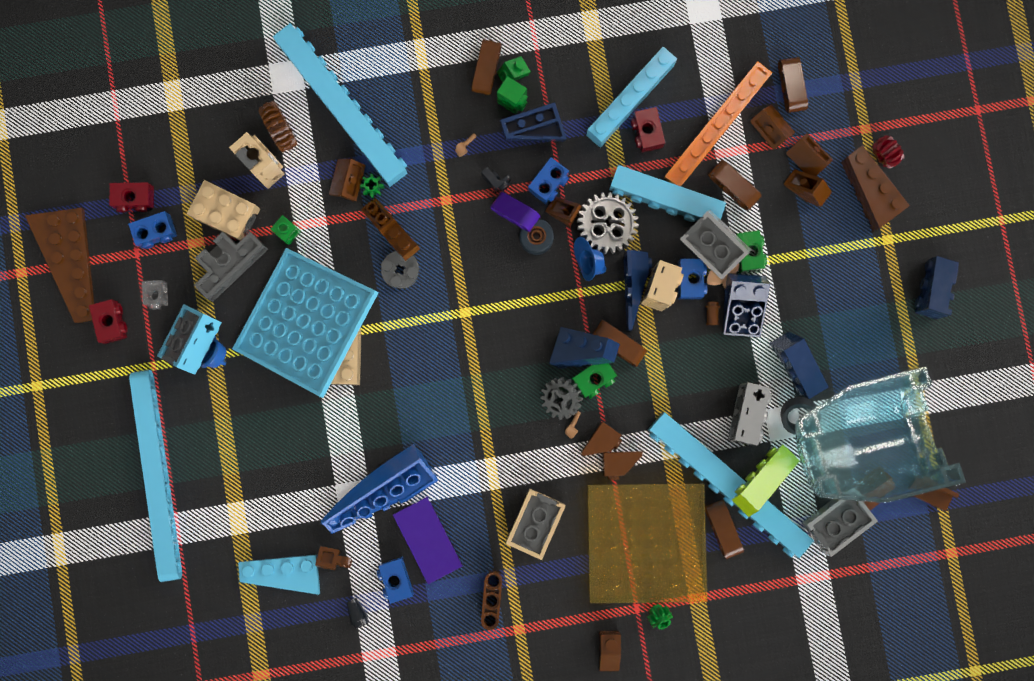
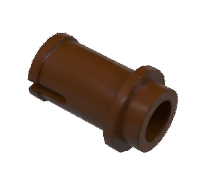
(712, 313)

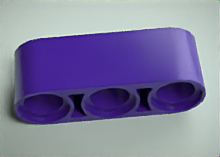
(515, 211)

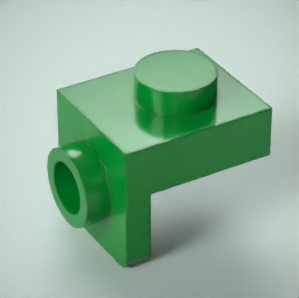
(514, 69)

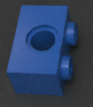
(686, 289)
(395, 592)

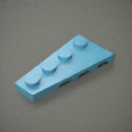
(286, 573)

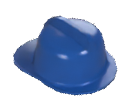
(589, 260)
(215, 355)

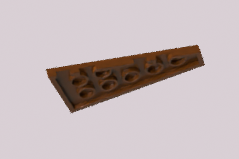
(66, 251)

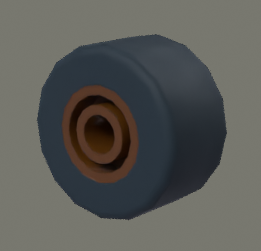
(540, 242)

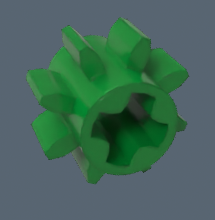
(367, 183)
(660, 616)

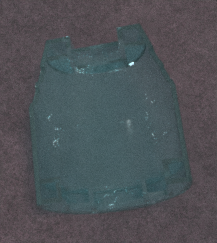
(874, 442)

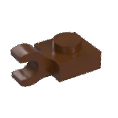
(329, 559)

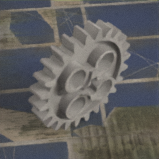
(607, 206)

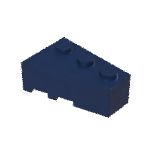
(534, 125)
(936, 288)
(582, 348)
(799, 364)

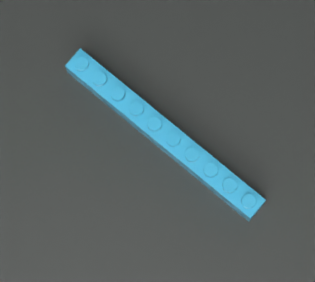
(340, 105)
(726, 481)

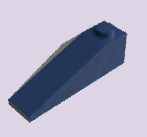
(635, 276)

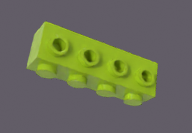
(765, 480)

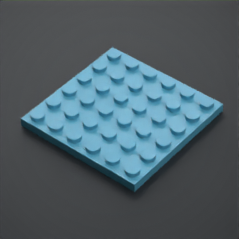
(305, 322)

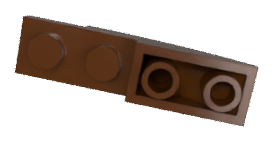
(390, 229)

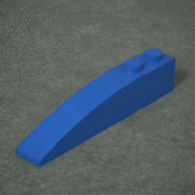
(388, 484)

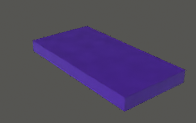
(427, 540)

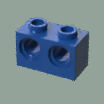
(545, 179)
(152, 225)

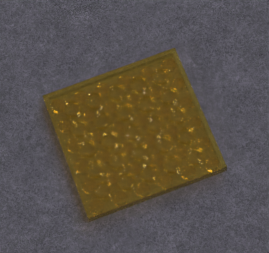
(647, 543)

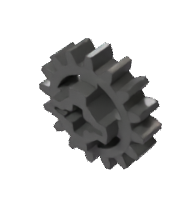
(561, 406)

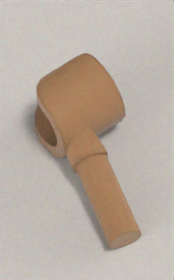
(461, 147)
(570, 430)

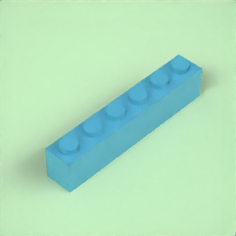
(631, 97)
(664, 195)

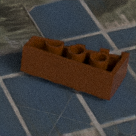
(873, 189)

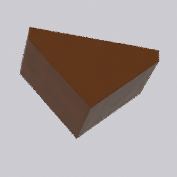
(563, 210)

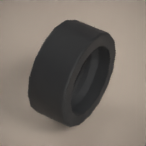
(788, 406)

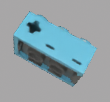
(189, 339)

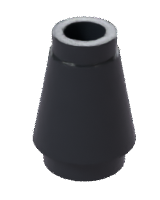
(357, 614)

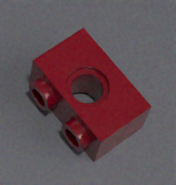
(650, 119)
(121, 192)
(100, 313)

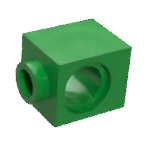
(285, 230)

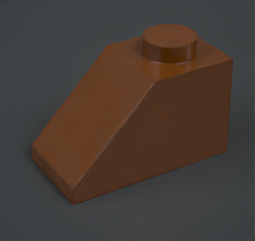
(808, 187)
(602, 440)
(619, 463)
(609, 650)

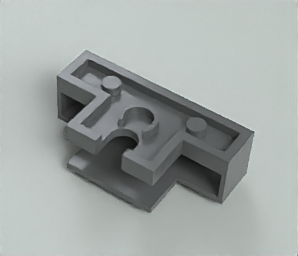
(227, 263)

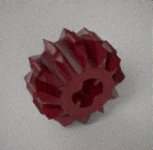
(888, 151)

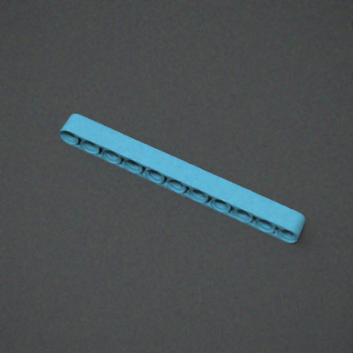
(155, 476)

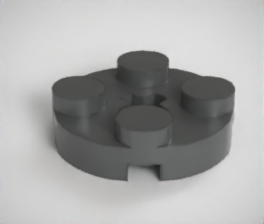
(397, 280)

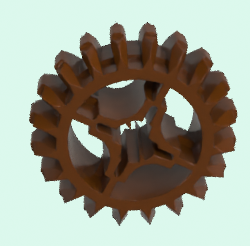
(277, 126)

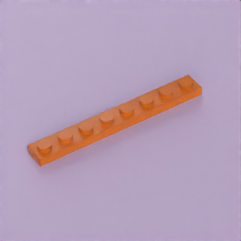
(718, 125)

